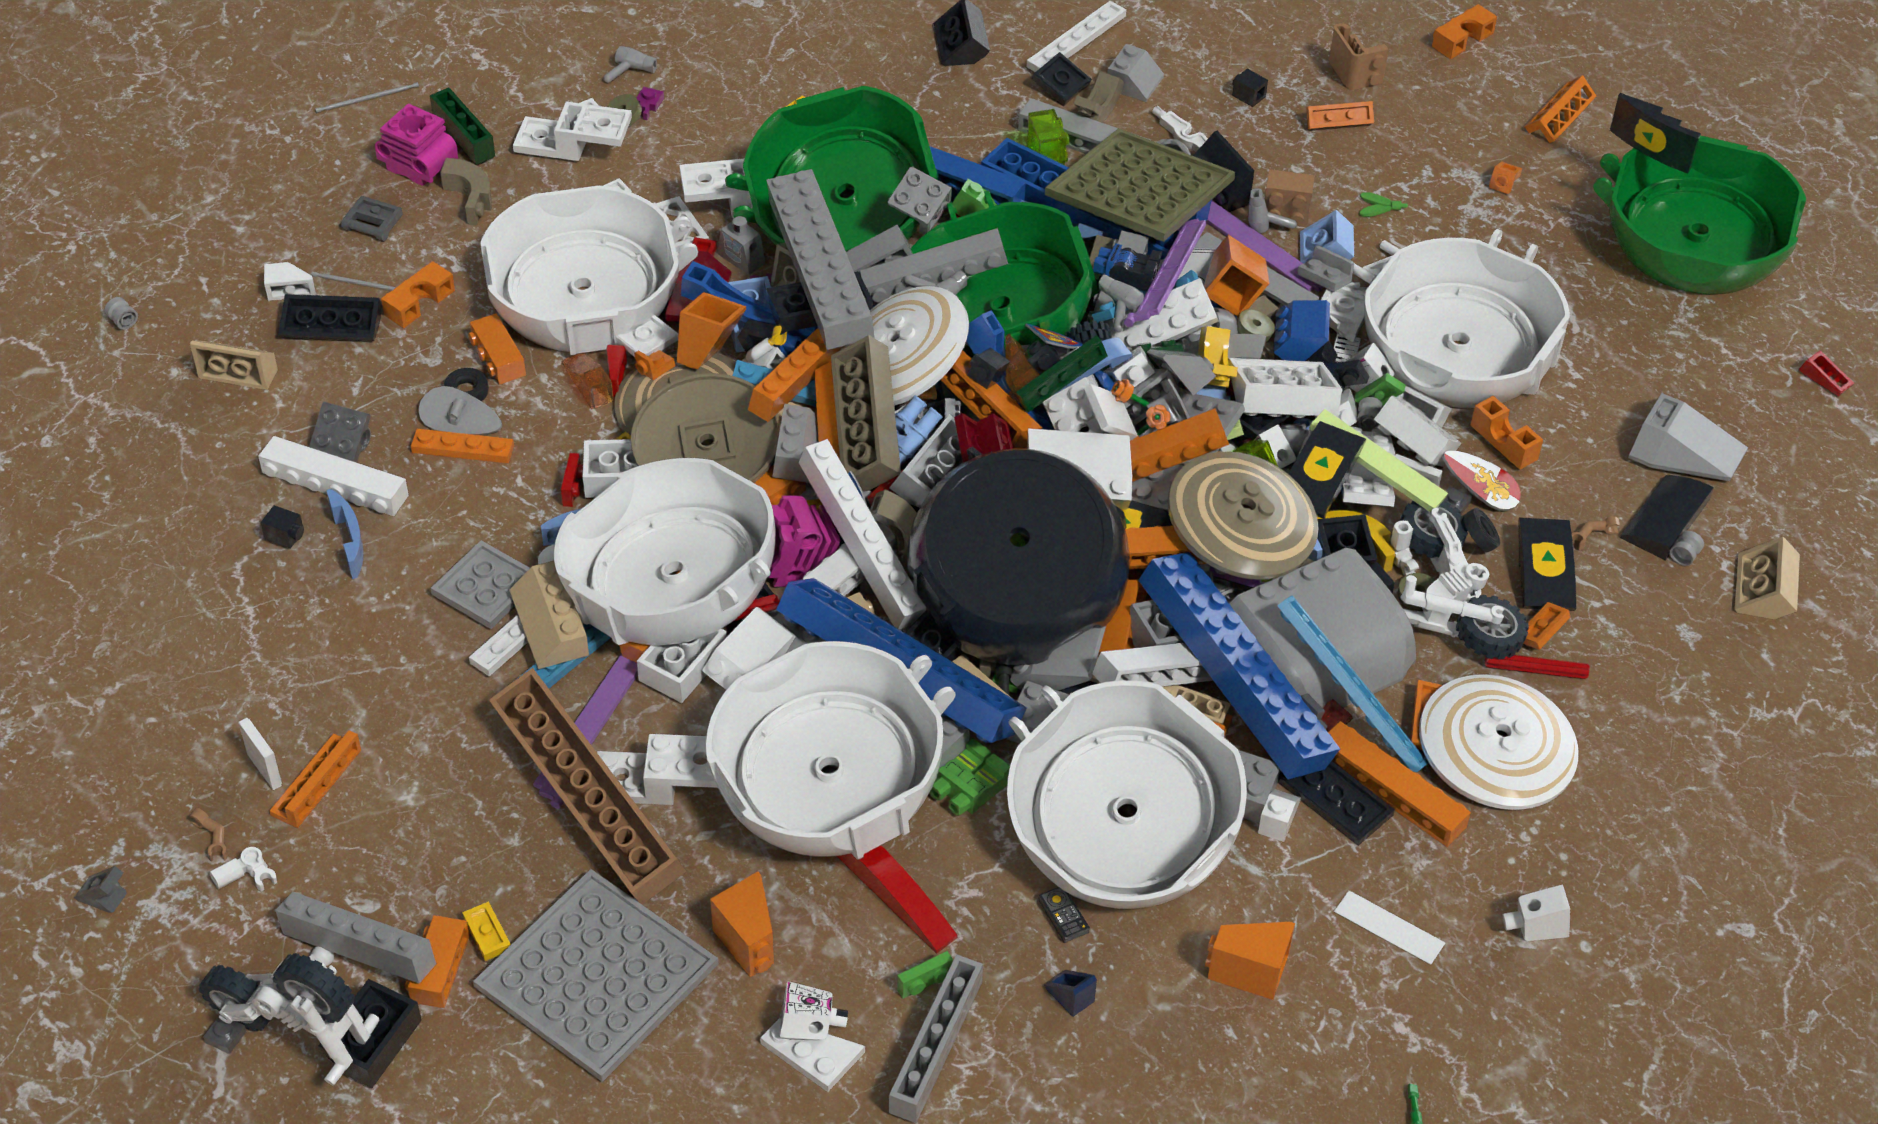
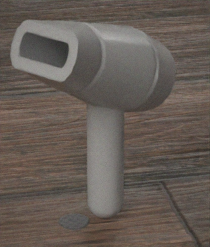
(630, 58)
(1260, 217)
(953, 284)
(1124, 295)

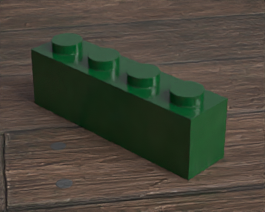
(463, 126)

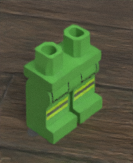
(971, 778)

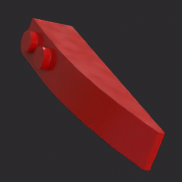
(902, 896)

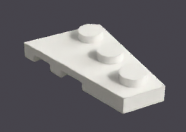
(818, 1060)

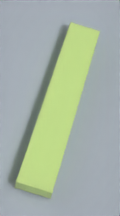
(1390, 468)

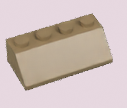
(548, 617)

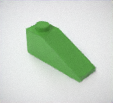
(970, 199)

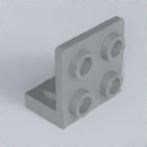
(921, 198)

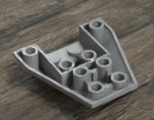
(1686, 442)

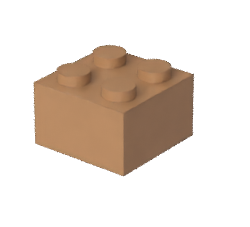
(1289, 195)

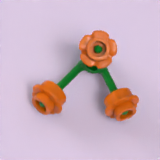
(1156, 416)

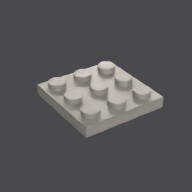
(481, 584)

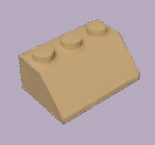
(234, 364)
(1768, 580)

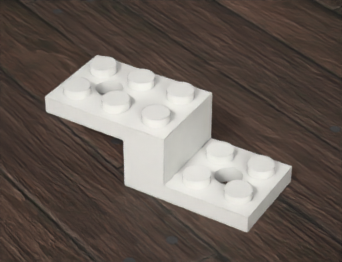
(570, 133)
(715, 173)
(1071, 408)
(1364, 485)
(664, 766)

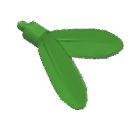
(1380, 205)

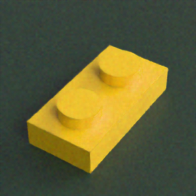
(486, 930)

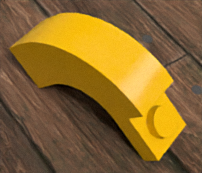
(1214, 346)
(1380, 537)

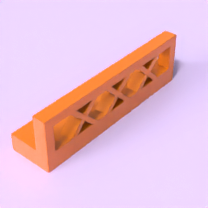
(1561, 102)
(320, 781)

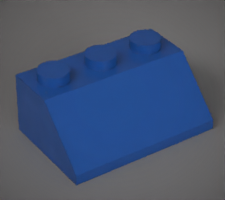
(1301, 329)

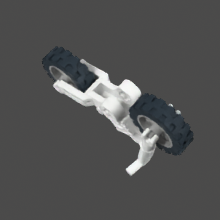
(1458, 587)
(299, 993)

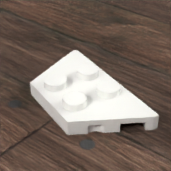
(1346, 309)

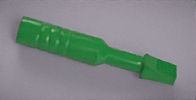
(1413, 1095)

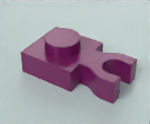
(649, 100)

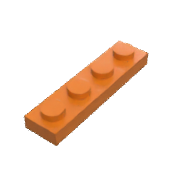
(462, 445)

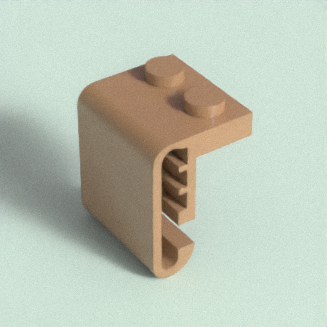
(1353, 62)

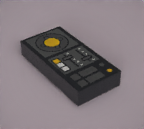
(1063, 914)

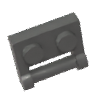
(373, 212)

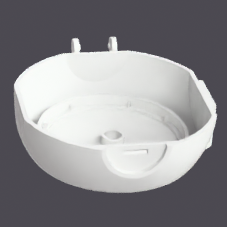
(576, 239)
(1471, 294)
(663, 521)
(818, 710)
(1116, 749)

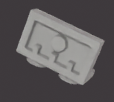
(1327, 269)

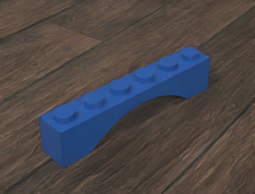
(704, 279)
(987, 333)

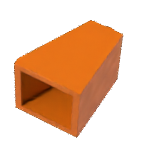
(1236, 276)
(705, 328)
(744, 924)
(1250, 956)

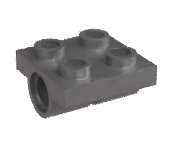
(341, 431)

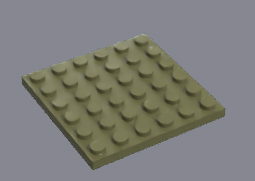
(1140, 184)

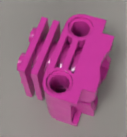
(415, 144)
(801, 539)

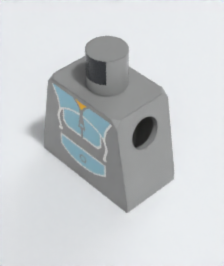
(741, 245)

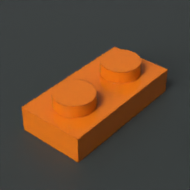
(1545, 625)

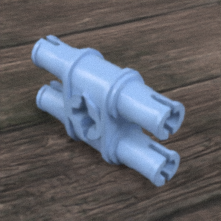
(916, 433)

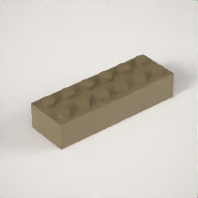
(866, 412)

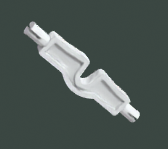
(1179, 129)

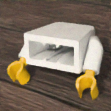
(765, 354)

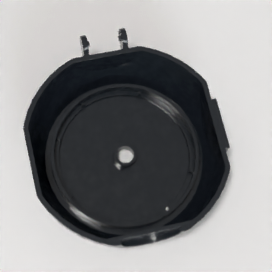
(1011, 599)

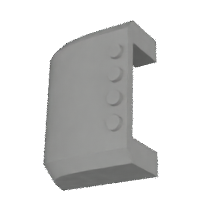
(1350, 610)

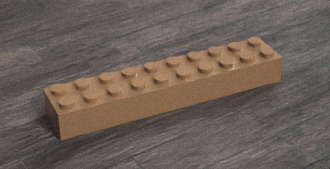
(587, 786)

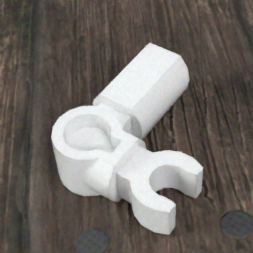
(1400, 542)
(250, 862)

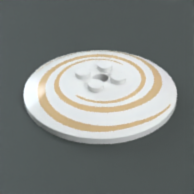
(930, 333)
(1495, 770)

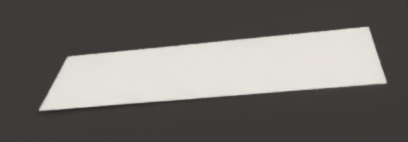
(1390, 927)

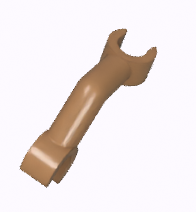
(1609, 525)
(202, 820)

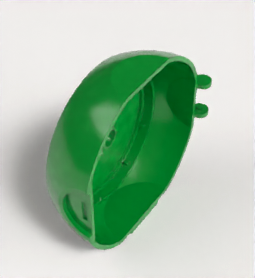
(851, 142)
(1731, 195)
(1045, 274)

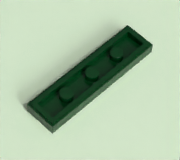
(1061, 374)

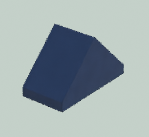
(1073, 990)

